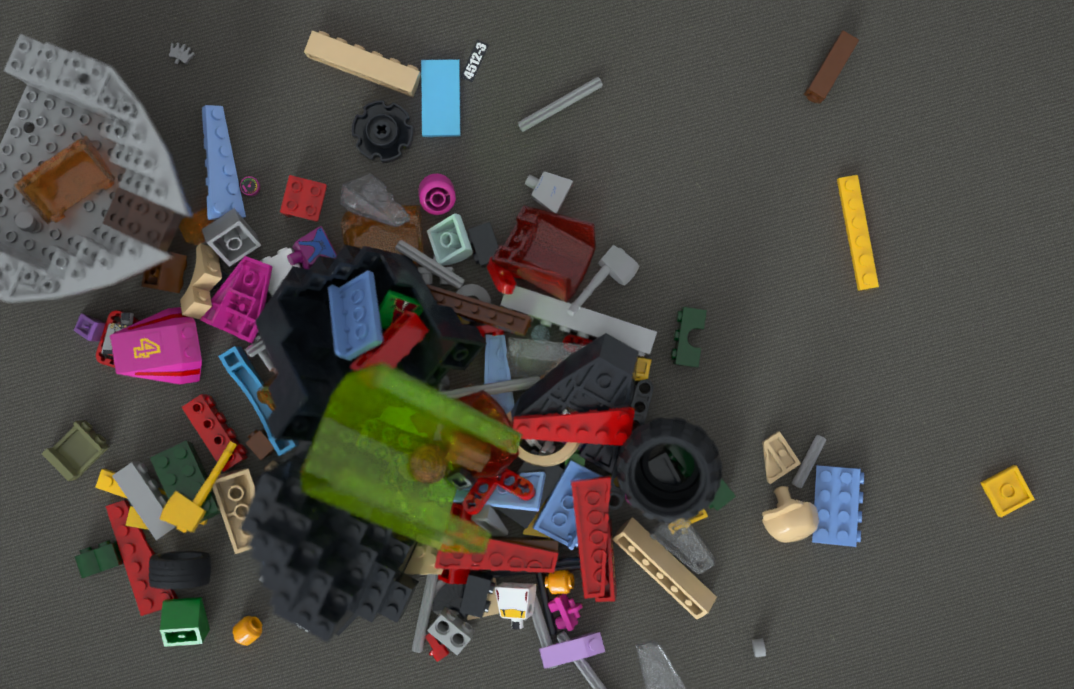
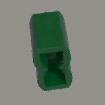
(98, 559)

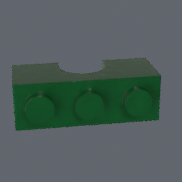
(684, 353)

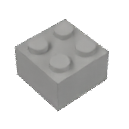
(231, 237)

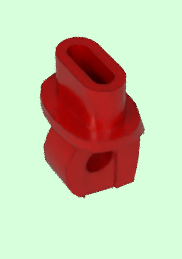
(438, 650)

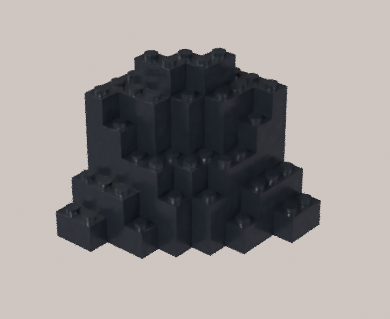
(301, 340)
(323, 557)

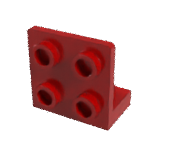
(303, 198)

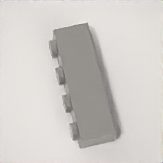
(145, 497)

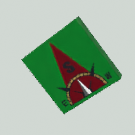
(394, 305)

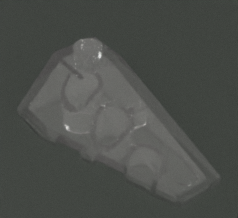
(370, 199)
(536, 357)

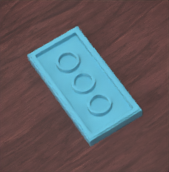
(440, 98)

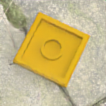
(1007, 491)

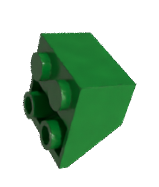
(183, 622)

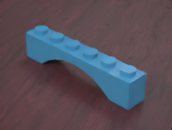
(247, 378)

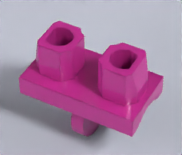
(568, 610)

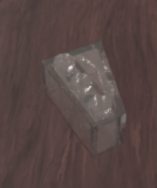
(685, 543)
(657, 668)

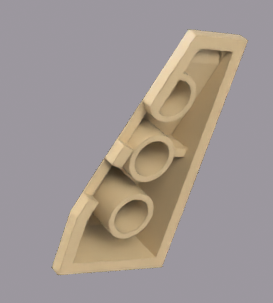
(234, 494)

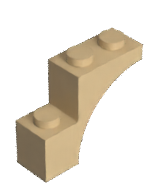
(206, 275)

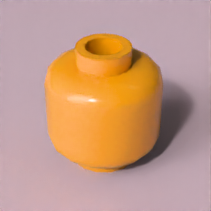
(560, 582)
(247, 630)

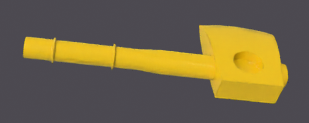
(188, 514)

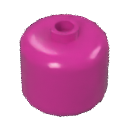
(436, 194)

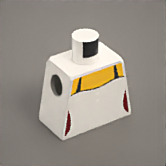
(516, 601)

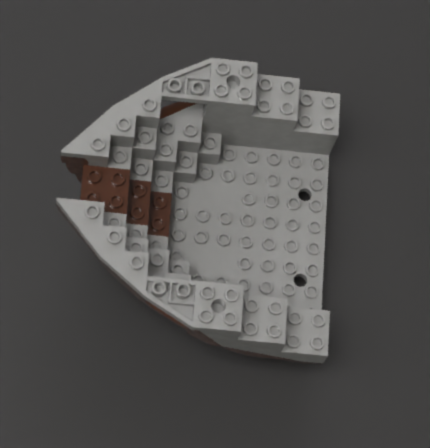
(110, 230)

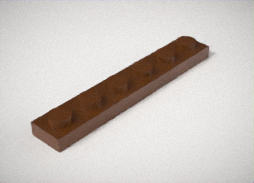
(482, 311)

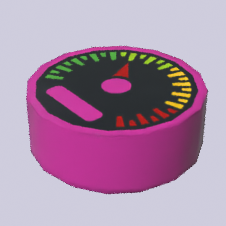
(250, 186)

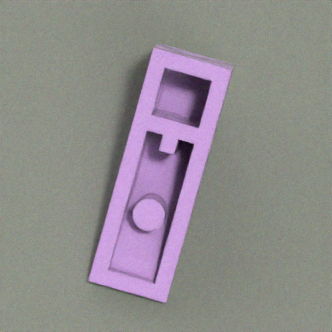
(572, 649)

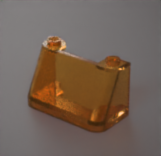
(65, 179)
(362, 231)

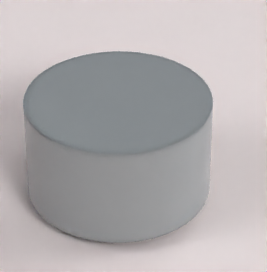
(25, 221)
(758, 647)

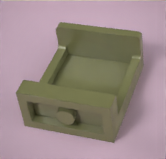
(76, 450)

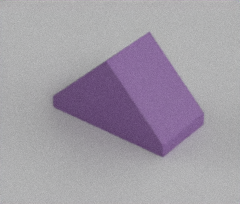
(89, 327)

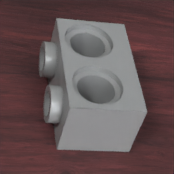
(447, 634)

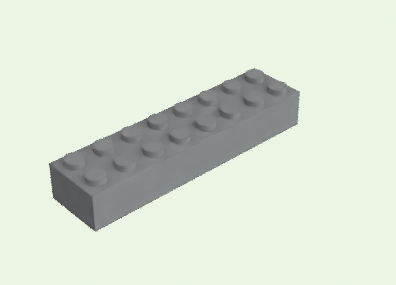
(583, 322)

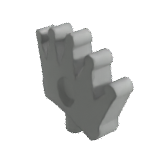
(181, 54)

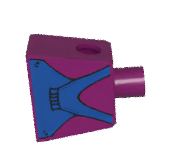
(310, 247)

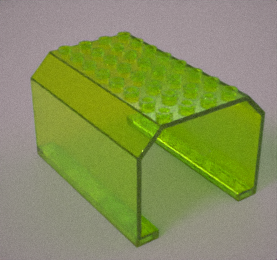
(366, 450)

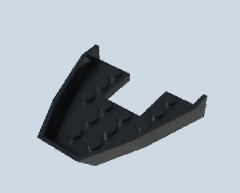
(589, 379)

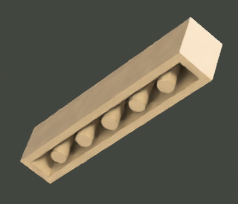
(363, 63)
(664, 568)

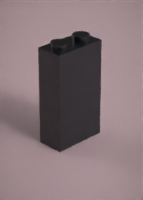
(552, 473)

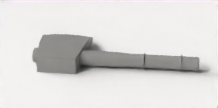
(617, 265)

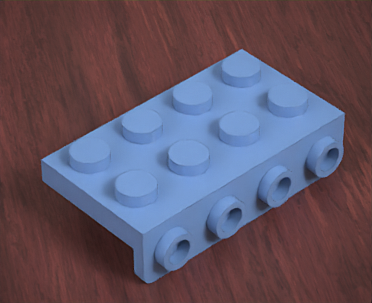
(355, 316)
(837, 505)
(558, 515)

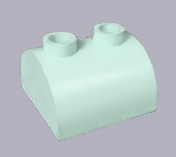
(450, 241)

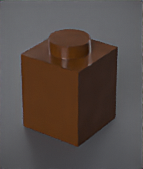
(260, 444)

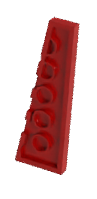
(590, 427)
(591, 513)
(136, 559)

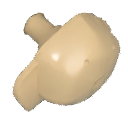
(791, 519)

